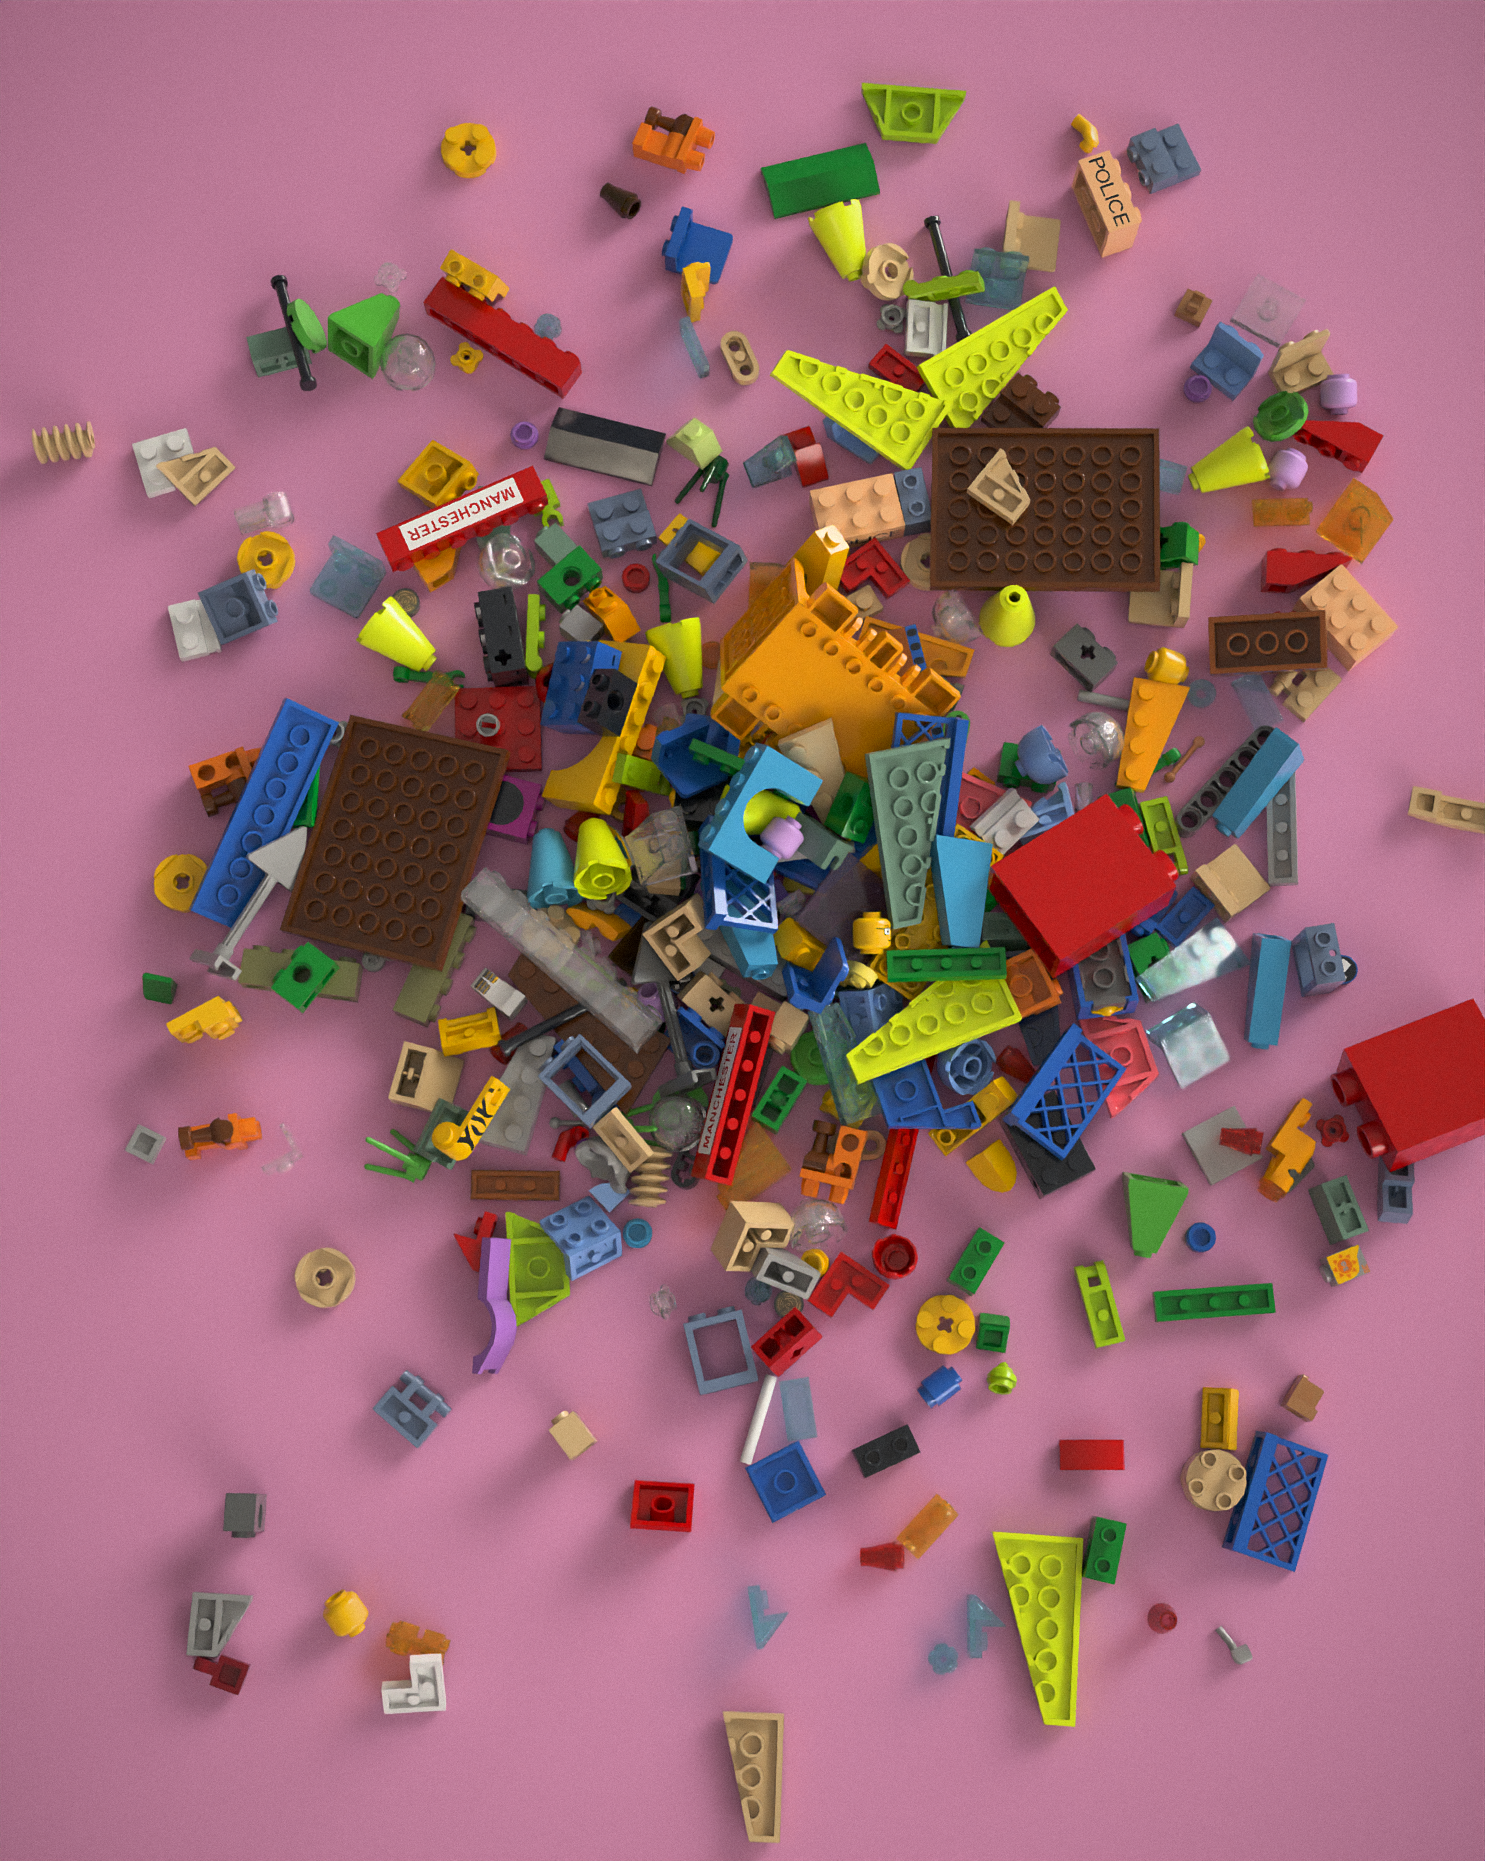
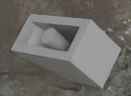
(785, 1271)

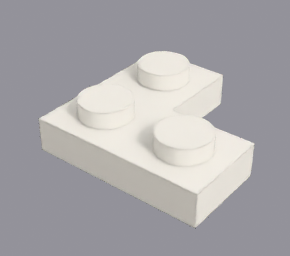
(157, 450)
(420, 1694)

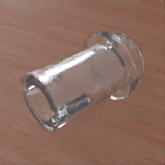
(1083, 795)

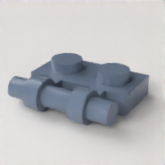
(405, 1415)

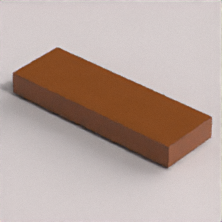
(515, 1185)

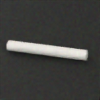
(758, 1419)

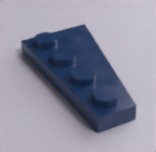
(1039, 1030)

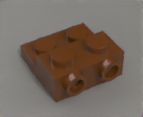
(1022, 406)

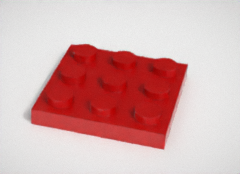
(519, 720)

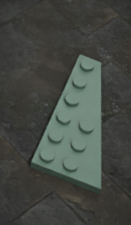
(905, 813)

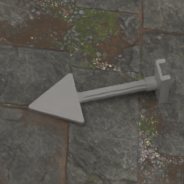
(281, 864)

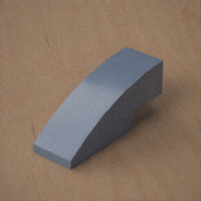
(1395, 1193)

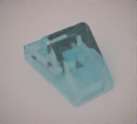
(771, 462)
(977, 1617)
(763, 1624)

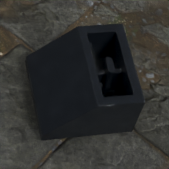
(655, 905)

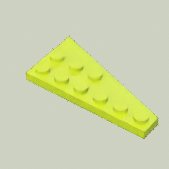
(985, 361)
(873, 410)
(934, 1022)
(1045, 1597)

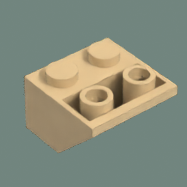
(424, 1077)

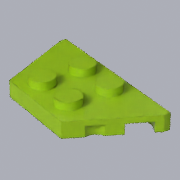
(911, 112)
(535, 1269)

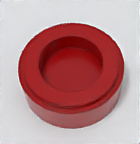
(636, 578)

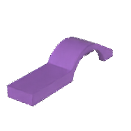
(493, 1293)

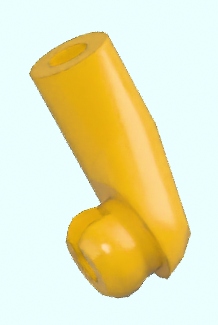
(1088, 132)

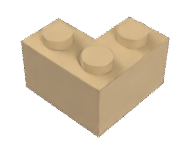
(676, 937)
(787, 1025)
(747, 1229)

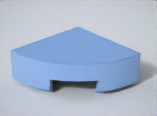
(607, 1197)

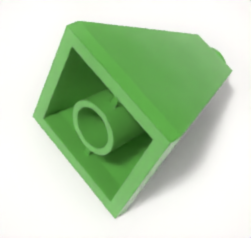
(362, 331)
(1150, 1210)

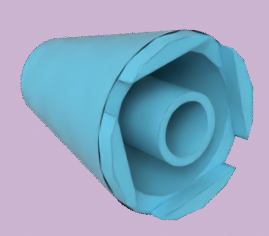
(551, 872)

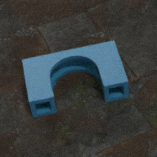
(726, 833)

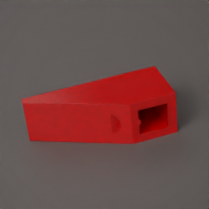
(1344, 441)
(1291, 571)

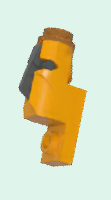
(1292, 1153)

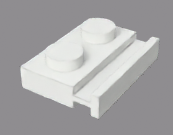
(925, 328)
(193, 630)
(1005, 821)

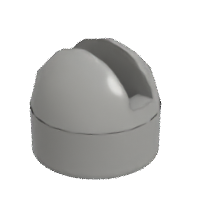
(489, 718)

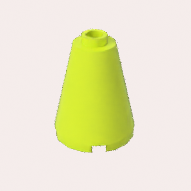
(842, 237)
(1230, 464)
(1007, 617)
(397, 637)
(683, 650)
(763, 809)
(599, 862)

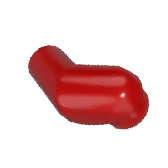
(568, 1139)

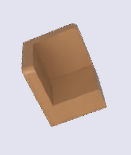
(1303, 1398)

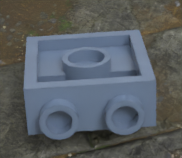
(1162, 158)
(622, 524)
(238, 606)

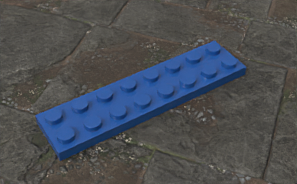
(264, 809)

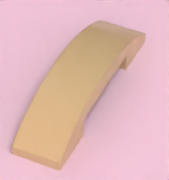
(1447, 810)

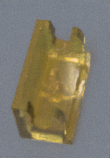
(431, 701)

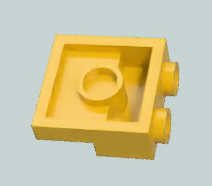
(480, 281)
(438, 475)
(213, 1017)

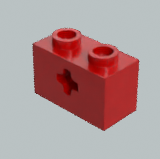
(786, 1341)

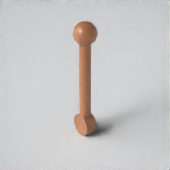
(1198, 742)

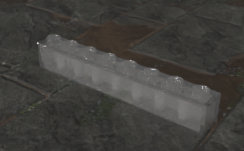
(561, 959)

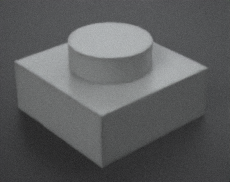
(145, 1144)

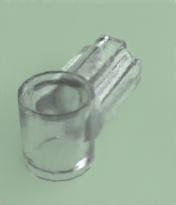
(271, 511)

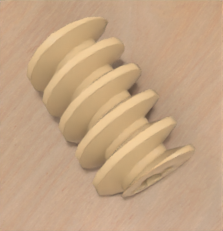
(64, 443)
(650, 1179)

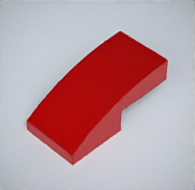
(1092, 1454)

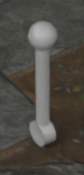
(556, 1123)

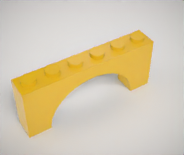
(589, 782)

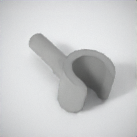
(1239, 1654)

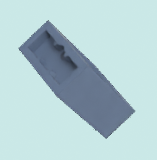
(720, 573)
(1315, 967)
(605, 1102)
(726, 1382)

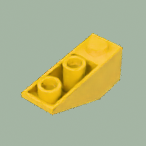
(989, 1104)

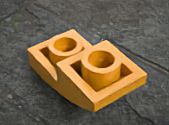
(609, 925)

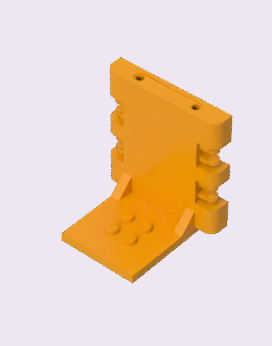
(798, 665)

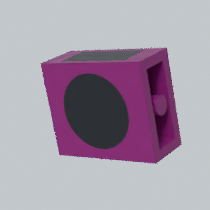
(516, 810)

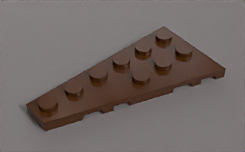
(552, 999)

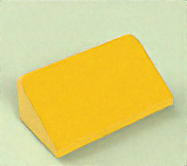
(1219, 1418)

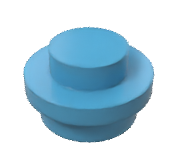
(637, 1233)

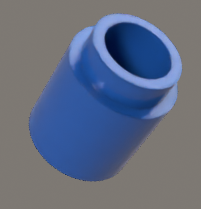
(704, 1048)
(940, 1386)

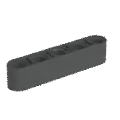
(1214, 789)

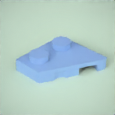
(1050, 813)

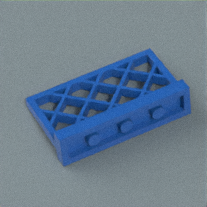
(956, 729)
(716, 895)
(1041, 1082)
(1245, 1511)

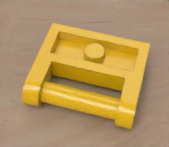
(469, 1032)

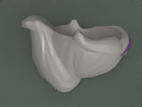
(602, 1162)

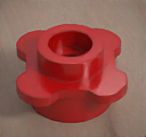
(1338, 1124)

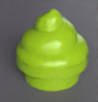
(1001, 1379)

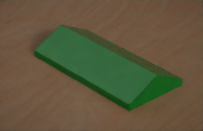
(820, 180)

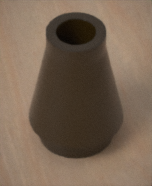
(621, 200)

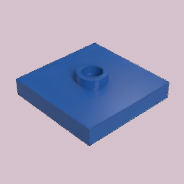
(785, 1481)

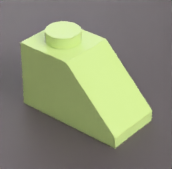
(695, 443)

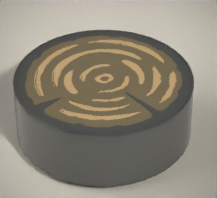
(408, 601)
(786, 1302)

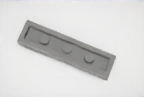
(1283, 836)

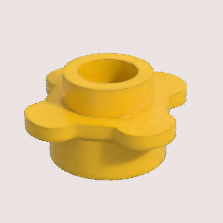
(467, 366)

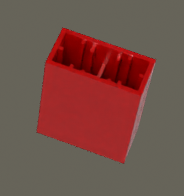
(1082, 884)
(1417, 1086)

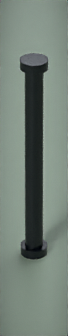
(932, 223)
(307, 381)
(544, 1027)

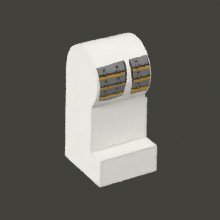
(499, 994)

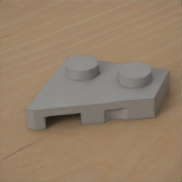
(214, 1621)

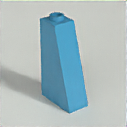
(1258, 783)
(960, 888)
(751, 949)
(1266, 989)

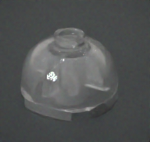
(407, 362)
(505, 562)
(954, 619)
(1096, 739)
(678, 1122)
(816, 1223)

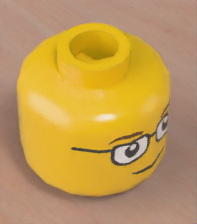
(871, 933)

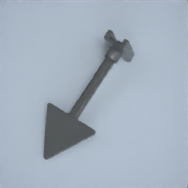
(651, 969)

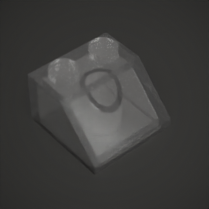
(662, 847)

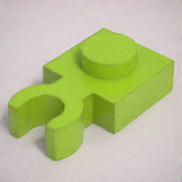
(553, 501)

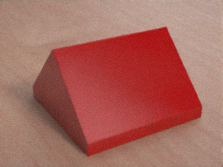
(662, 1506)

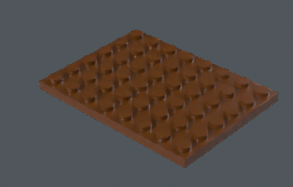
(1087, 516)
(395, 842)

